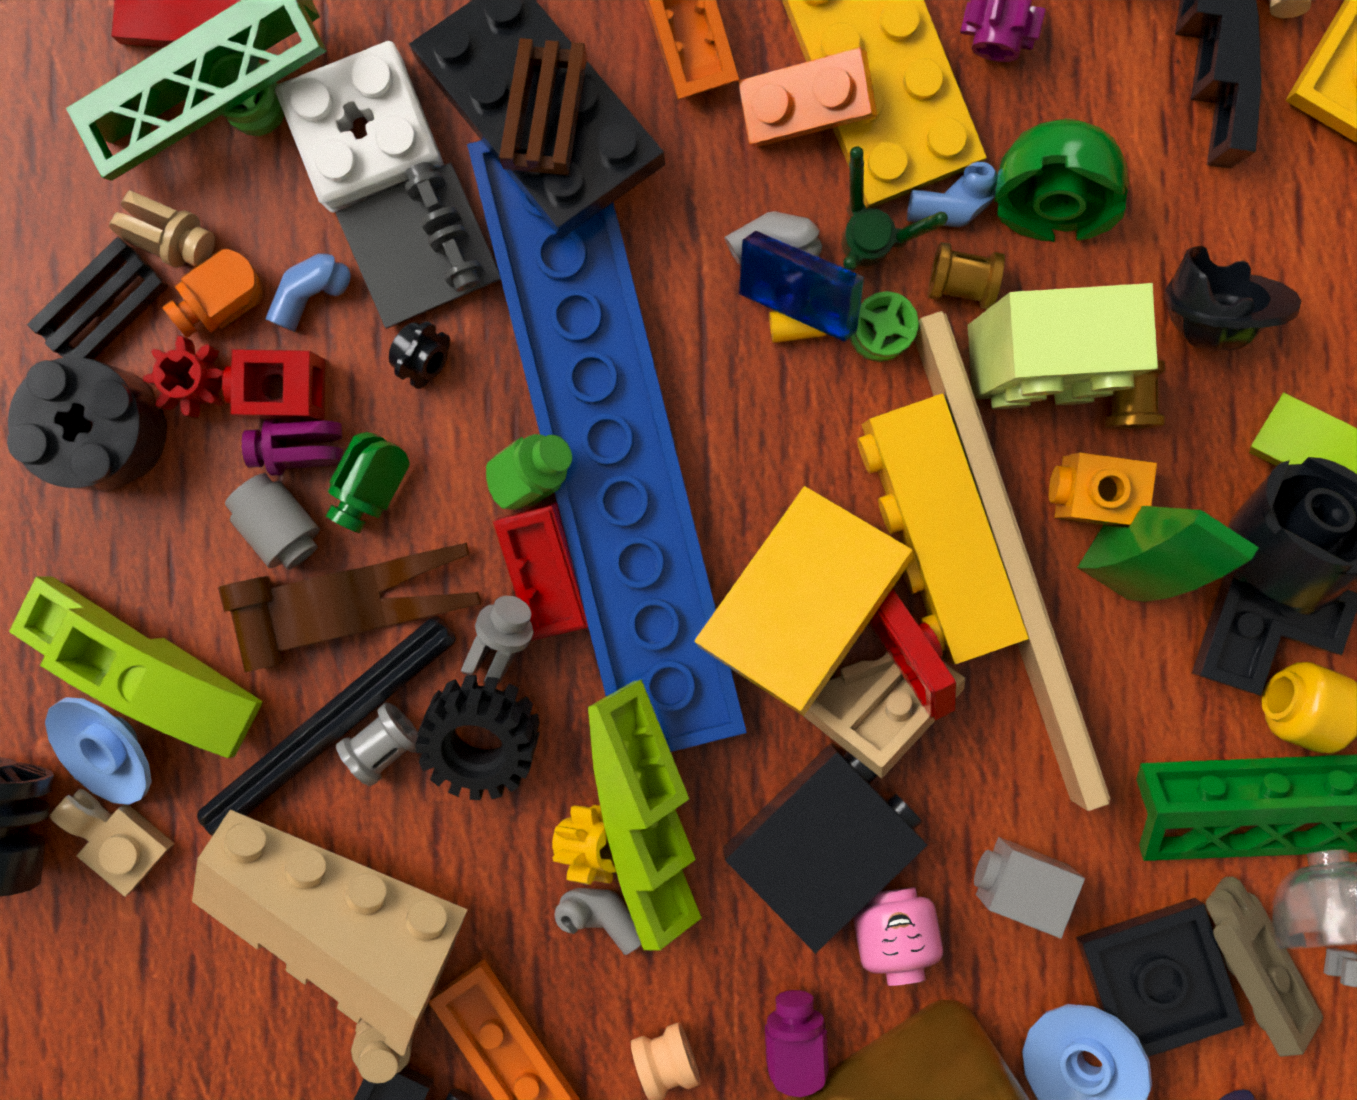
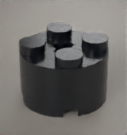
(51, 419)
(1304, 534)

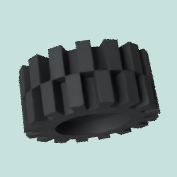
(472, 766)

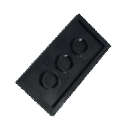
(473, 65)

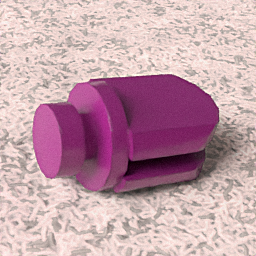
(270, 445)
(796, 1045)

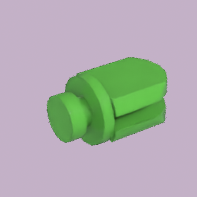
(528, 470)

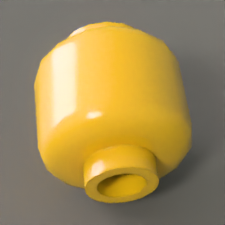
(1312, 707)

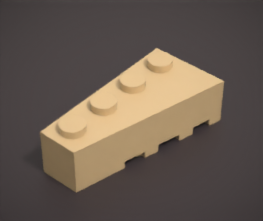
(331, 922)

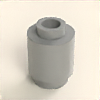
(272, 522)

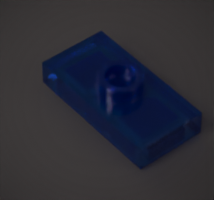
(800, 285)

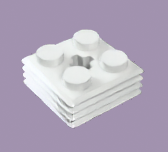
(322, 112)

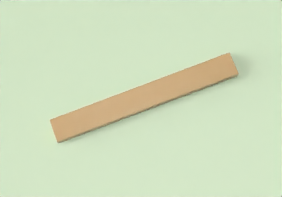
(1041, 650)

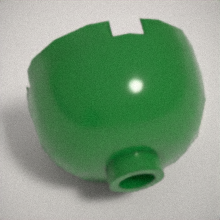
(1062, 180)

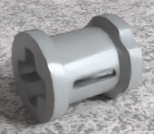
(378, 744)

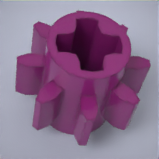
(1002, 27)

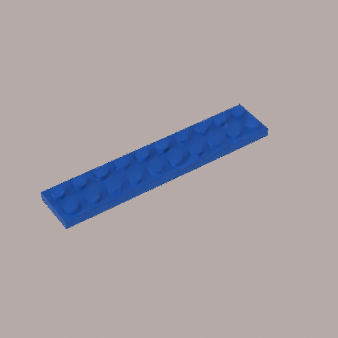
(625, 486)

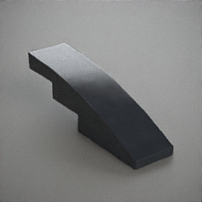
(1226, 72)

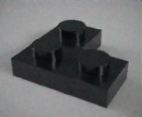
(1248, 629)

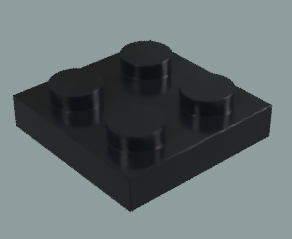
(1162, 976)

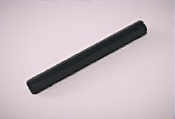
(329, 723)

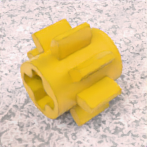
(584, 846)

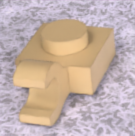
(119, 846)

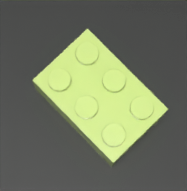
(1062, 344)

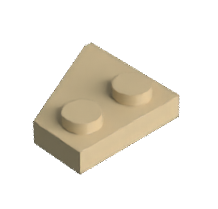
(873, 712)

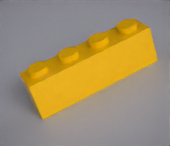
(945, 525)

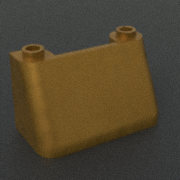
(926, 1057)

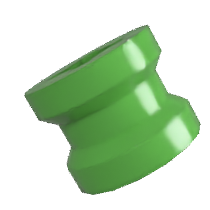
(889, 315)

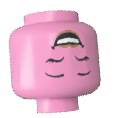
(898, 936)

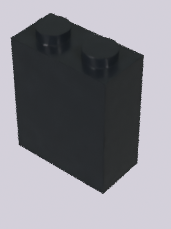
(825, 846)

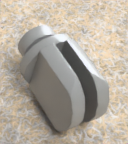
(504, 628)

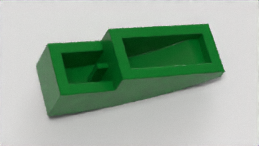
(1165, 553)

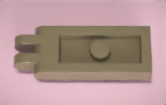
(1265, 974)

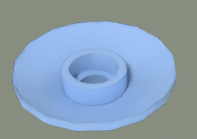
(98, 750)
(1057, 1064)

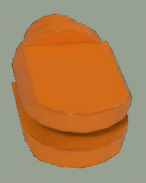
(215, 293)

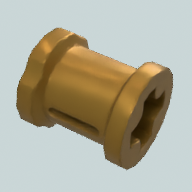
(966, 275)
(1139, 405)

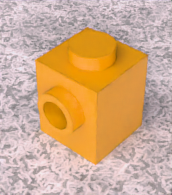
(1101, 489)

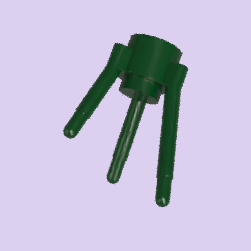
(871, 231)

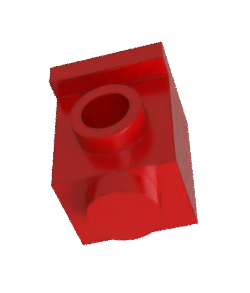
(251, 373)

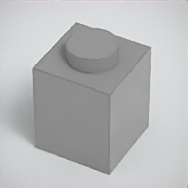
(1027, 886)

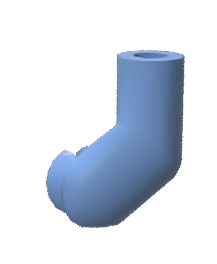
(962, 201)
(302, 282)

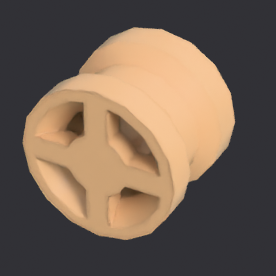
(665, 1062)

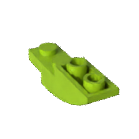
(131, 672)

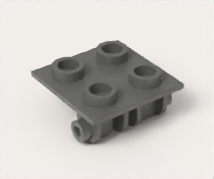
(418, 244)

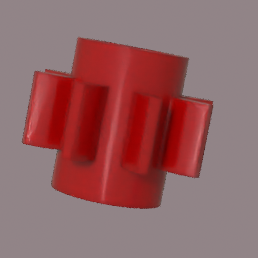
(172, 384)

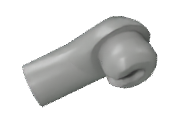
(788, 228)
(598, 909)

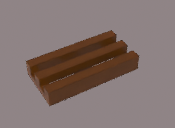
(549, 59)

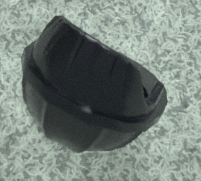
(1225, 304)

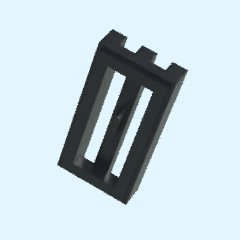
(83, 286)

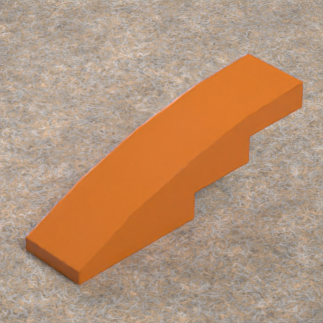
(692, 45)

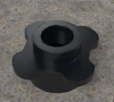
(419, 353)

